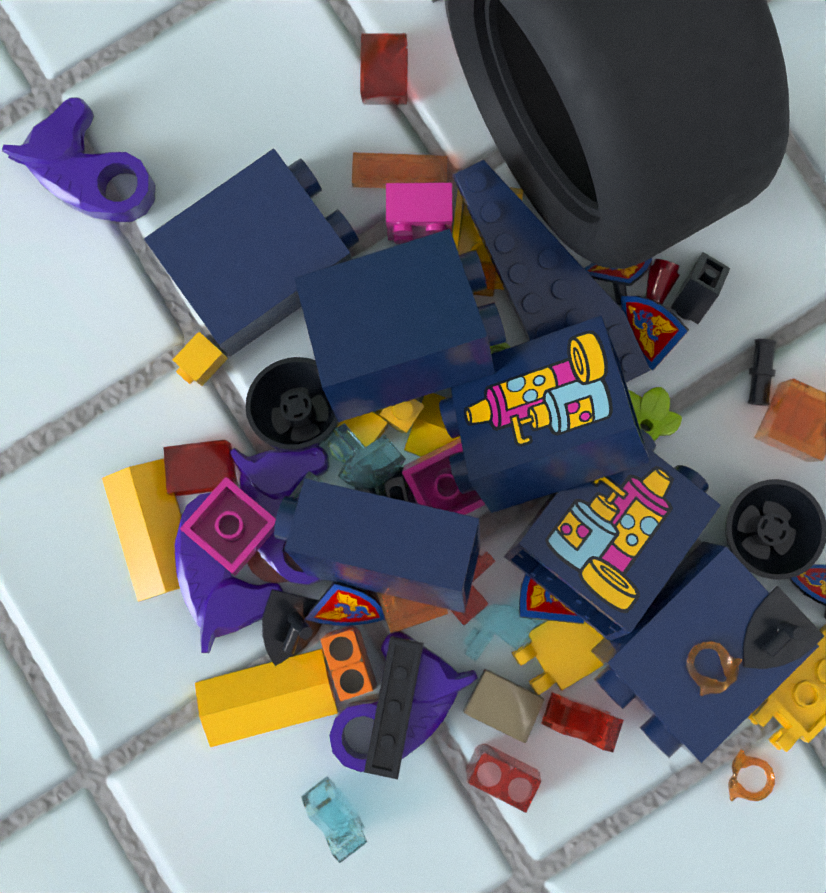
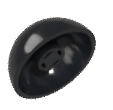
(286, 392)
(792, 523)

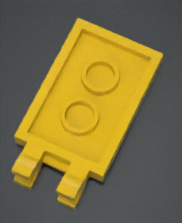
(562, 652)
(798, 702)

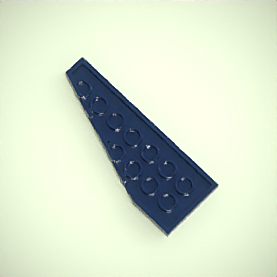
(537, 271)

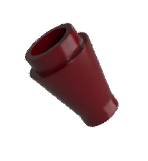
(661, 279)

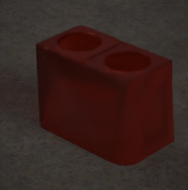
(384, 68)
(198, 467)
(500, 790)

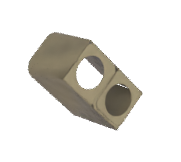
(504, 705)

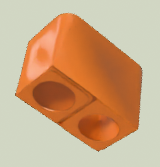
(352, 663)

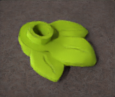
(654, 412)

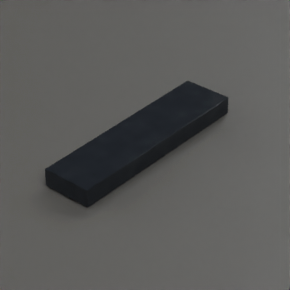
(394, 707)

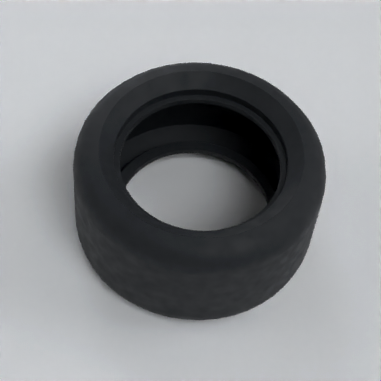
(628, 112)

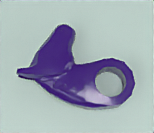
(59, 162)
(267, 481)
(210, 591)
(433, 697)

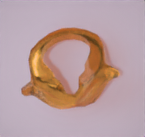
(729, 664)
(737, 790)

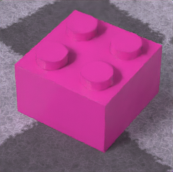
(417, 210)
(434, 483)
(230, 526)

